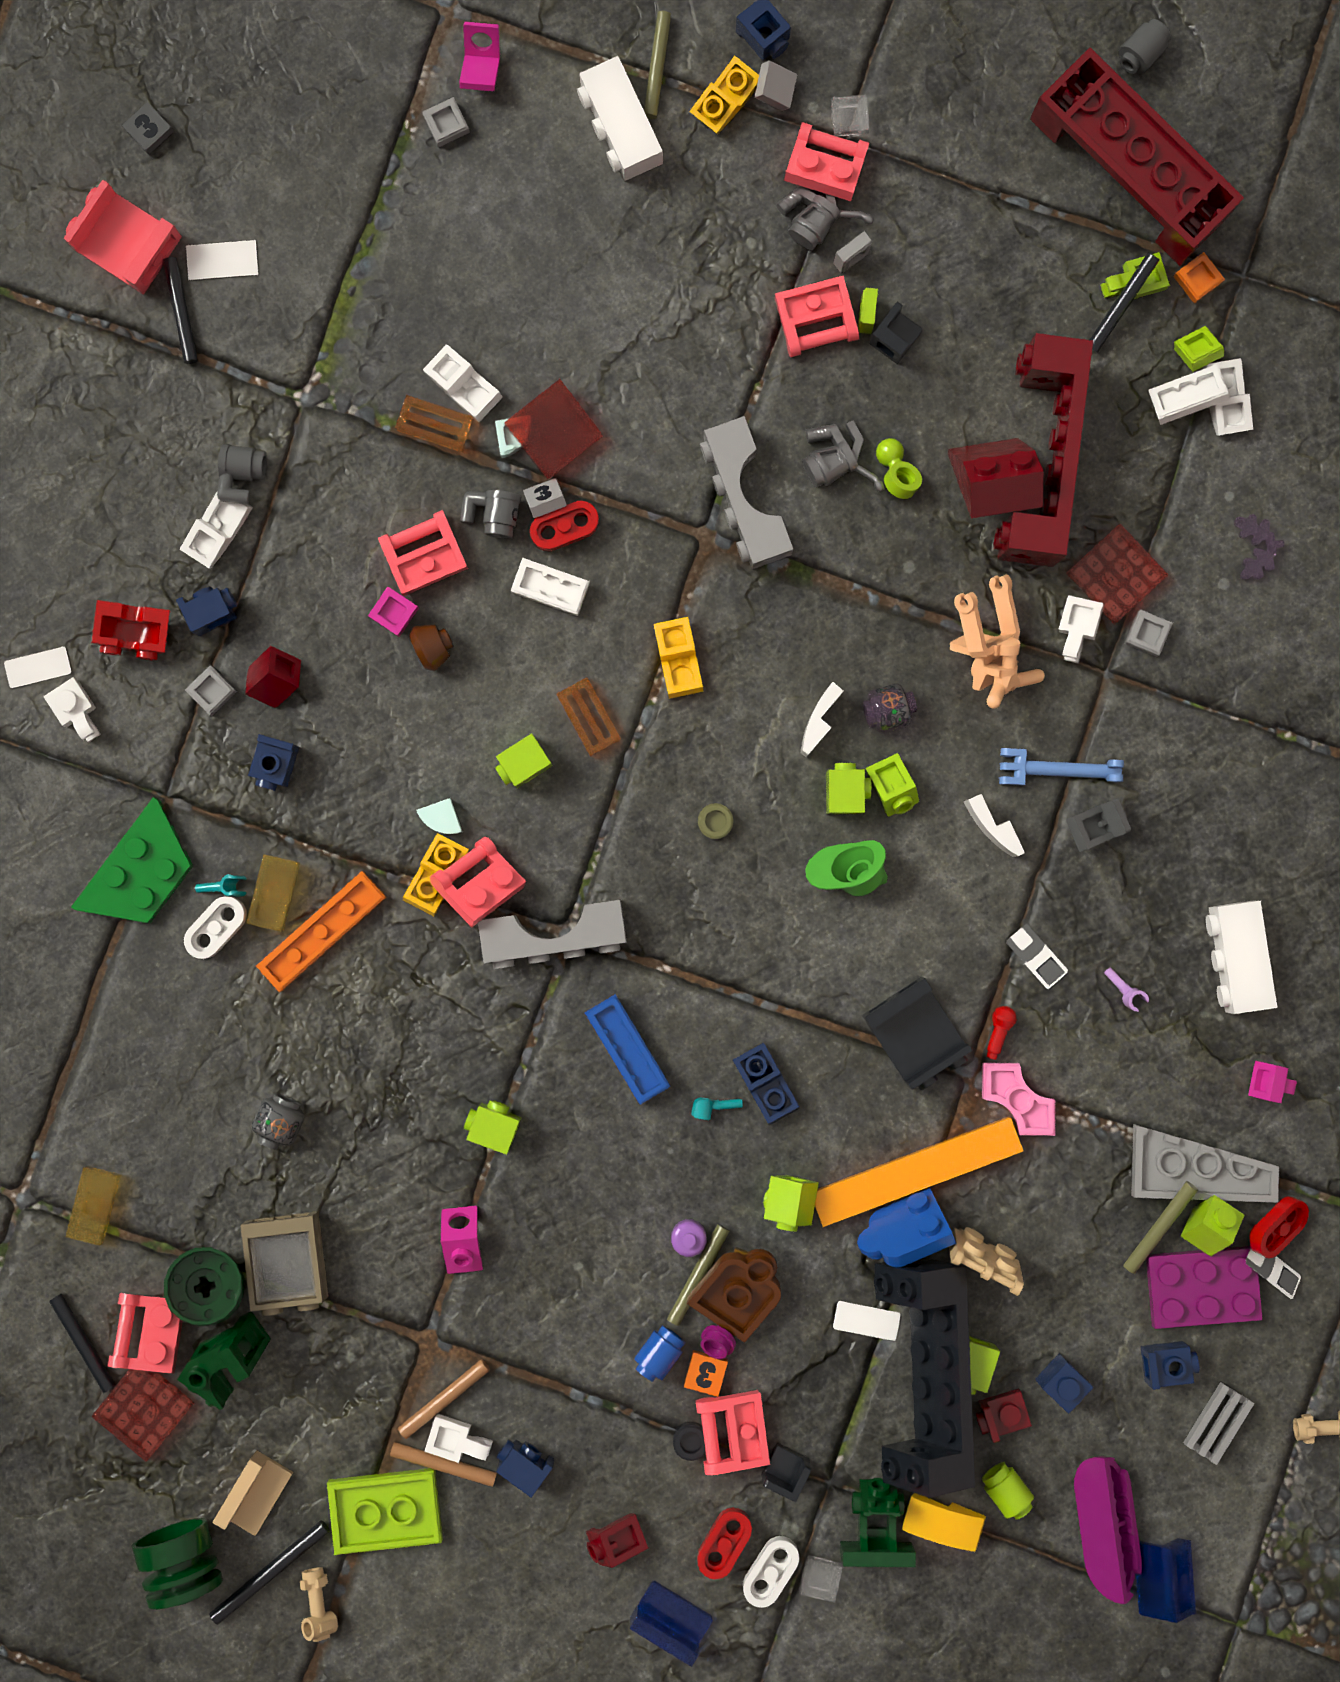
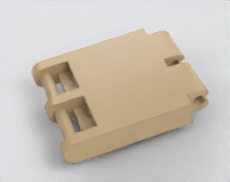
(989, 1260)

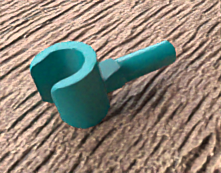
(226, 886)
(703, 1107)

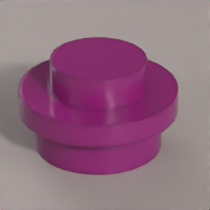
(717, 1342)

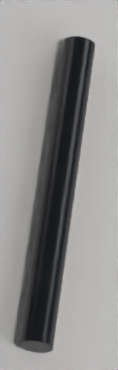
(269, 1572)

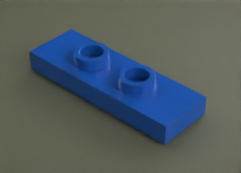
(627, 1049)

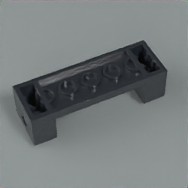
(943, 1447)

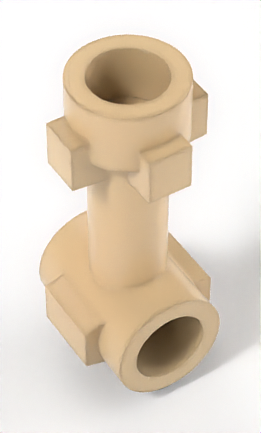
(1306, 1428)
(321, 1623)

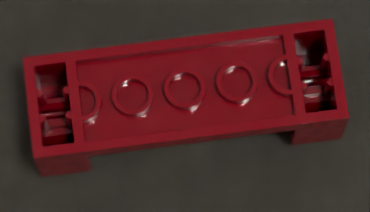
(1138, 152)
(1062, 367)

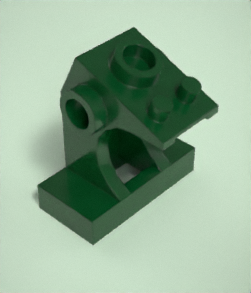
(225, 1350)
(877, 1544)

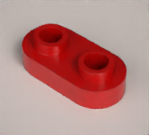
(564, 525)
(1279, 1227)
(724, 1541)

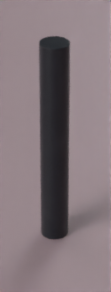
(1124, 300)
(180, 310)
(82, 1343)

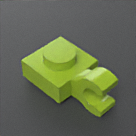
(1155, 283)

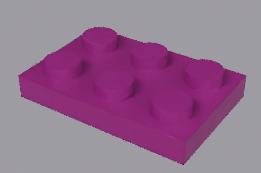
(1202, 1289)

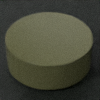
(715, 821)

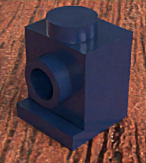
(764, 18)
(208, 609)
(285, 758)
(1156, 1364)
(523, 1466)

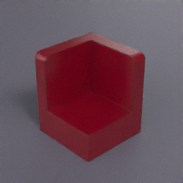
(273, 677)

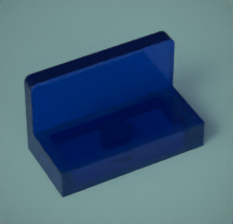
(1166, 1581)
(670, 1622)

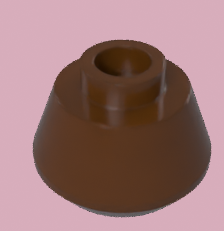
(431, 645)

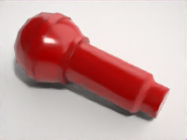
(1003, 1020)

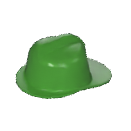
(849, 867)

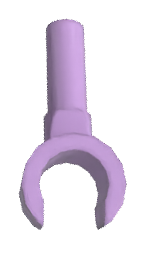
(1125, 989)

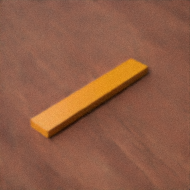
(917, 1171)

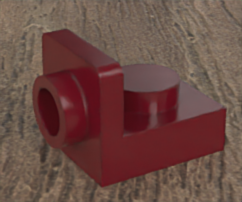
(1002, 1414)
(616, 1541)

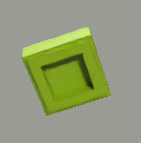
(867, 310)
(1199, 348)

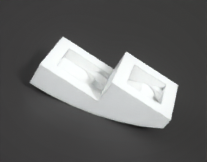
(462, 383)
(1234, 413)
(215, 531)
(816, 727)
(1002, 834)

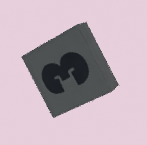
(148, 128)

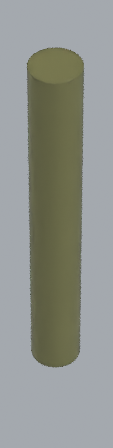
(657, 64)
(1160, 1227)
(700, 1270)

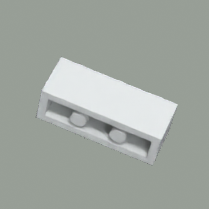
(619, 119)
(1241, 957)

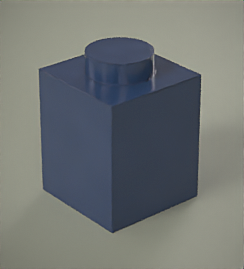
(1064, 1383)

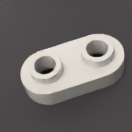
(215, 926)
(772, 1570)

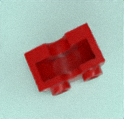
(130, 629)

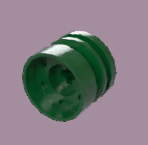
(186, 1275)
(178, 1568)

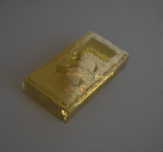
(273, 893)
(93, 1205)

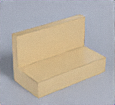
(253, 1494)

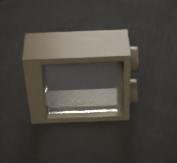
(286, 1266)

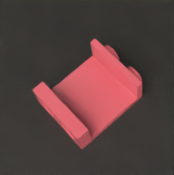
(121, 237)

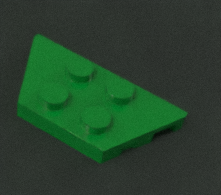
(139, 870)

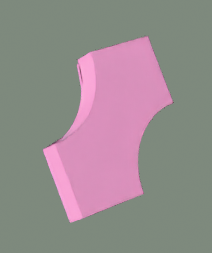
(1030, 1111)

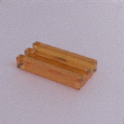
(463, 433)
(603, 743)

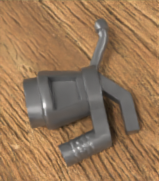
(816, 219)
(832, 462)

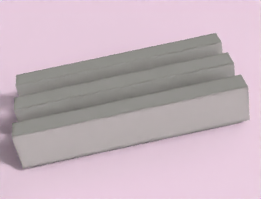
(1229, 1431)

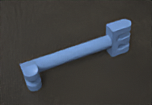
(1111, 771)

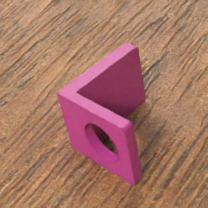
(480, 63)
(461, 1245)

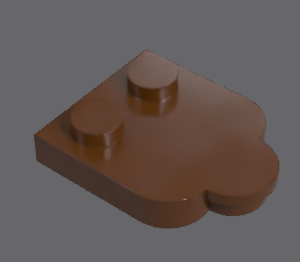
(738, 1292)

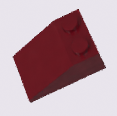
(998, 477)

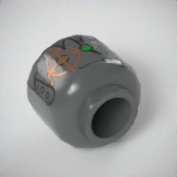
(278, 1121)

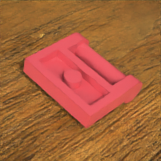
(824, 171)
(812, 305)
(427, 563)
(485, 890)
(158, 1338)
(744, 1431)

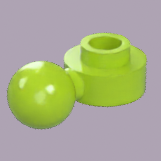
(902, 477)

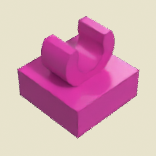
(393, 611)
(1270, 1082)

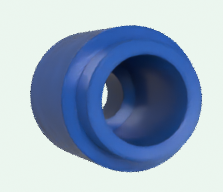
(659, 1354)

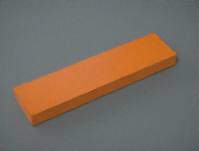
(321, 931)

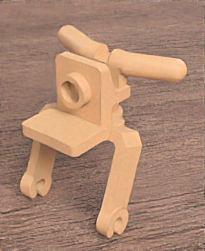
(996, 655)

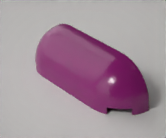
(1108, 1527)

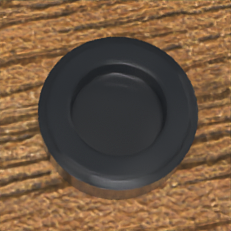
(689, 1441)

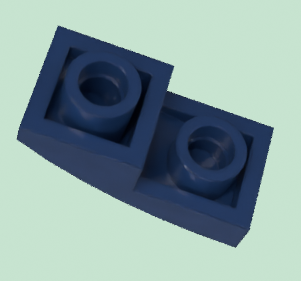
(766, 1084)

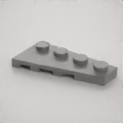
(1166, 1162)

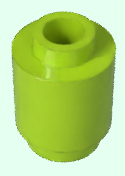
(1008, 1491)

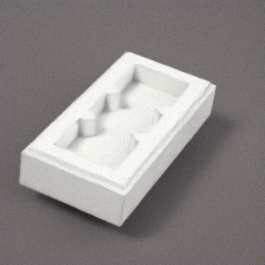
(1189, 394)
(550, 586)

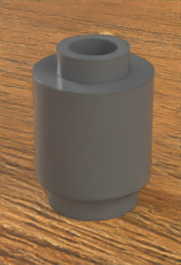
(1144, 47)

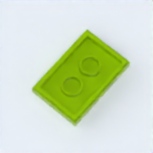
(384, 1511)

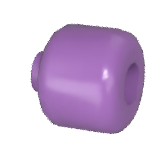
(688, 1238)

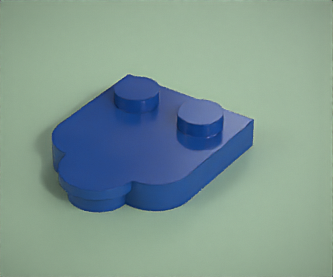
(906, 1230)

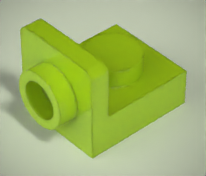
(893, 785)

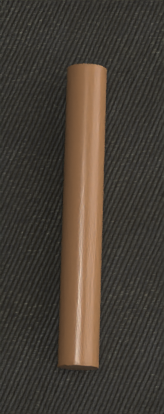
(443, 1399)
(444, 1465)

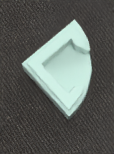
(507, 443)
(441, 817)

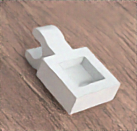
(1079, 621)
(72, 706)
(451, 1439)

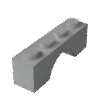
(761, 535)
(507, 939)

